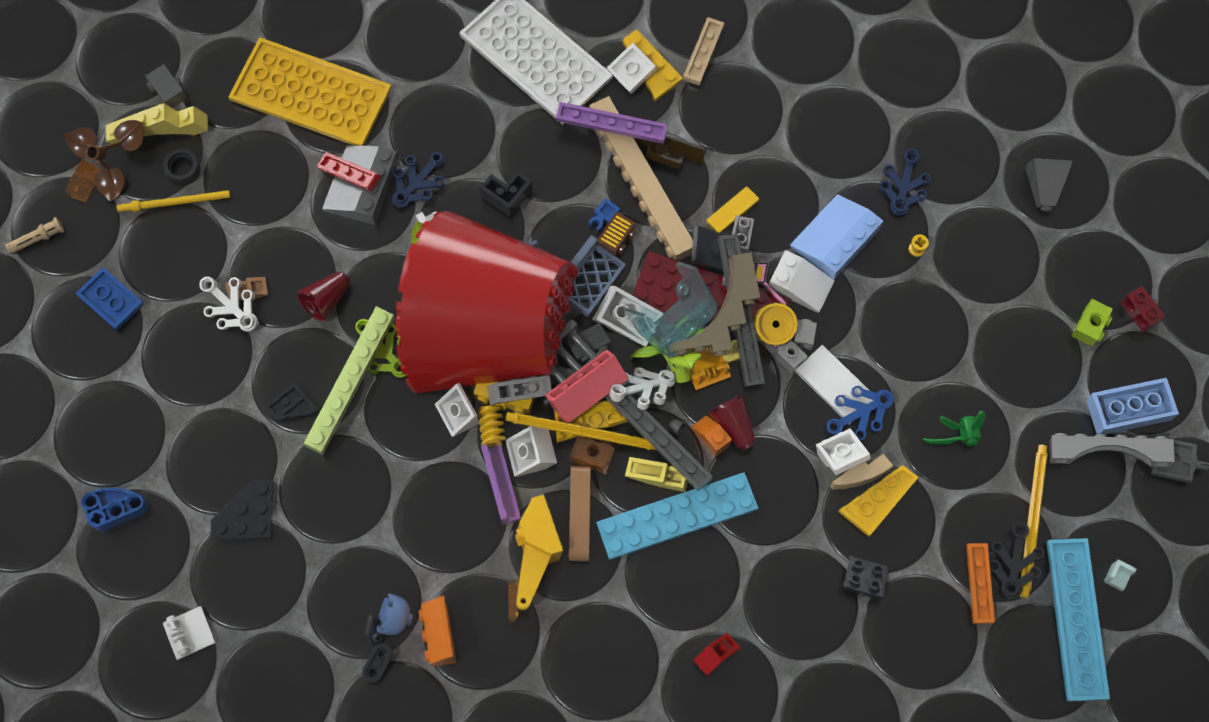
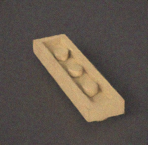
(703, 51)

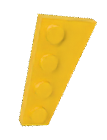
(665, 76)
(598, 416)

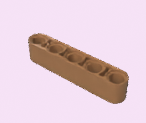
(579, 513)

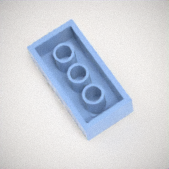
(1132, 406)

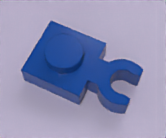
(604, 213)

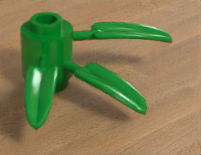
(969, 430)

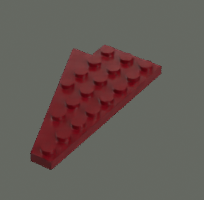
(659, 281)

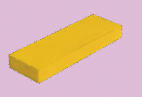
(736, 206)

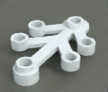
(231, 306)
(663, 379)

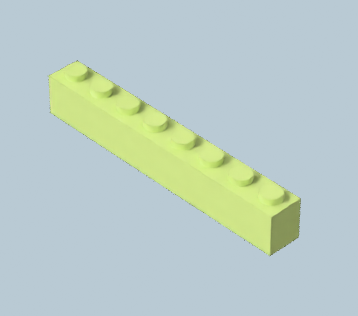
(349, 380)

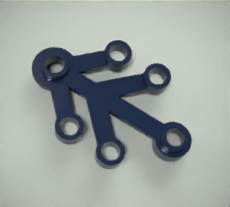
(417, 182)
(904, 185)

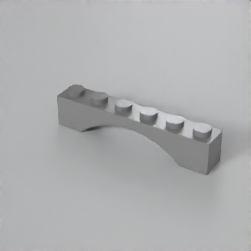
(1154, 452)

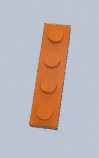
(980, 583)

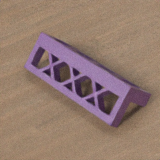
(501, 484)

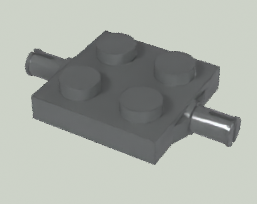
(1184, 464)

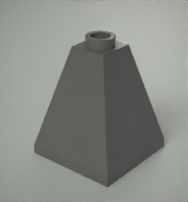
(1047, 180)

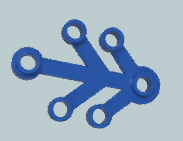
(863, 410)

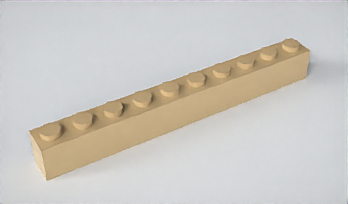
(646, 188)

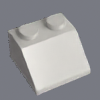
(530, 451)

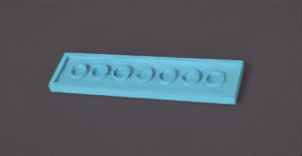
(676, 516)
(1077, 620)

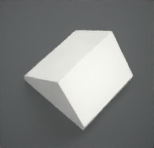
(457, 411)

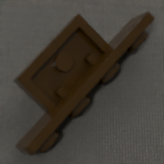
(673, 151)

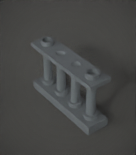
(570, 332)

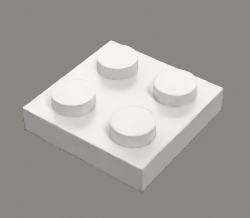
(632, 68)

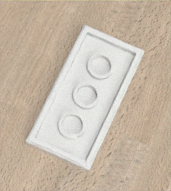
(829, 379)

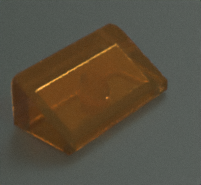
(82, 181)

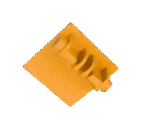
(709, 370)

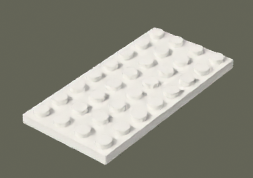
(535, 55)

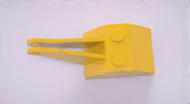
(540, 547)

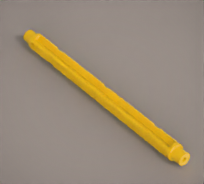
(578, 430)
(1034, 511)

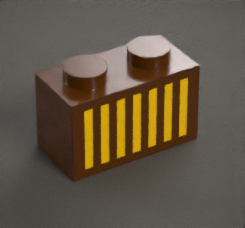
(617, 234)

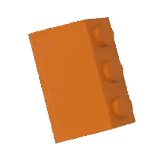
(437, 632)

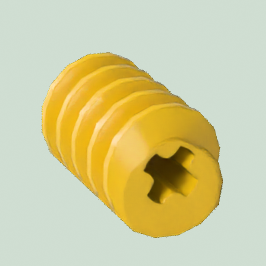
(490, 425)

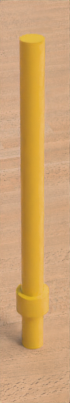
(136, 206)

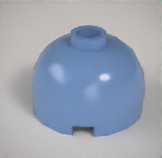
(394, 615)

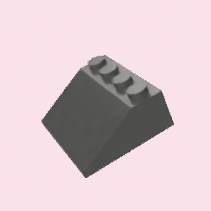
(357, 202)

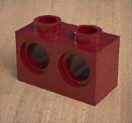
(1142, 309)

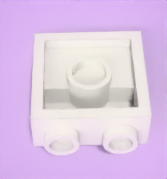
(842, 452)

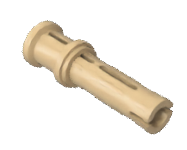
(44, 232)

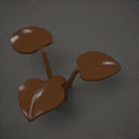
(83, 144)

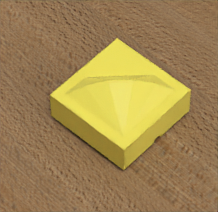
(732, 355)

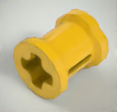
(919, 245)

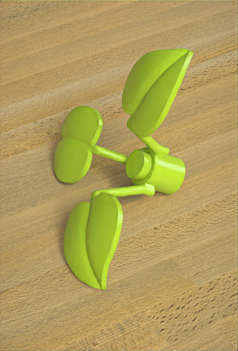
(682, 363)

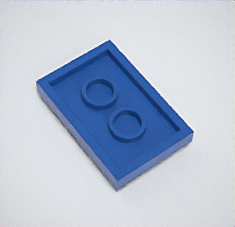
(109, 298)

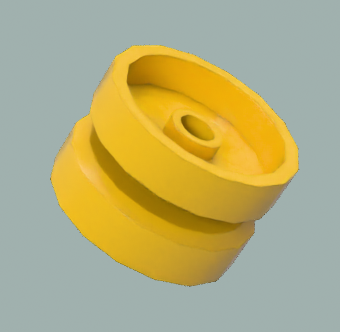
(785, 318)

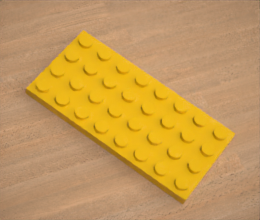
(310, 92)

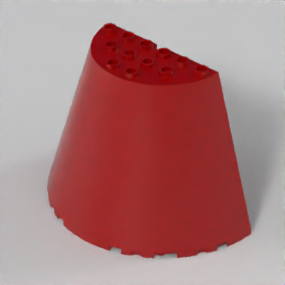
(478, 306)

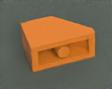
(712, 435)

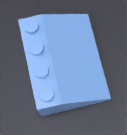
(837, 235)

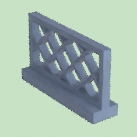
(582, 258)

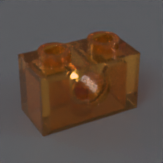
(599, 462)

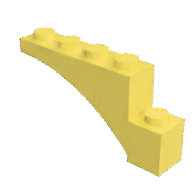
(164, 120)

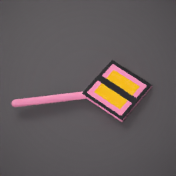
(761, 273)

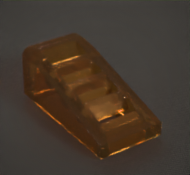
(512, 595)

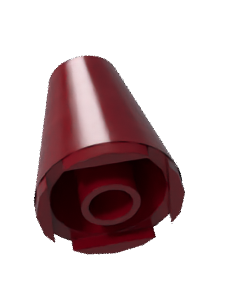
(323, 295)
(735, 421)

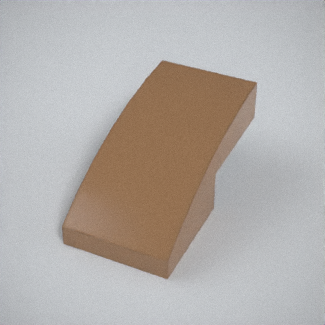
(255, 284)

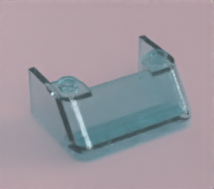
(683, 318)

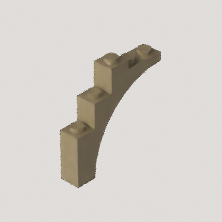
(741, 289)

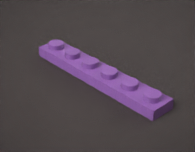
(611, 122)

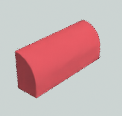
(586, 386)

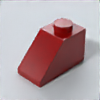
(716, 653)

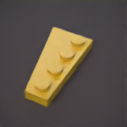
(875, 504)

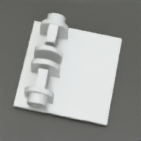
(188, 632)

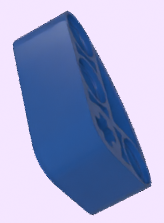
(107, 502)

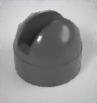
(676, 427)

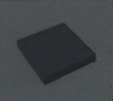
(706, 249)

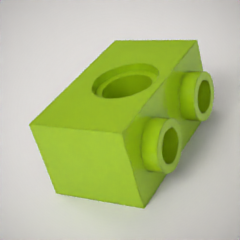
(1100, 315)

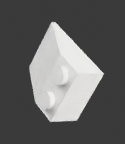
(801, 282)
(613, 315)

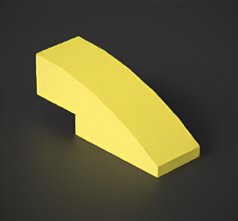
(656, 474)

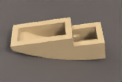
(863, 473)

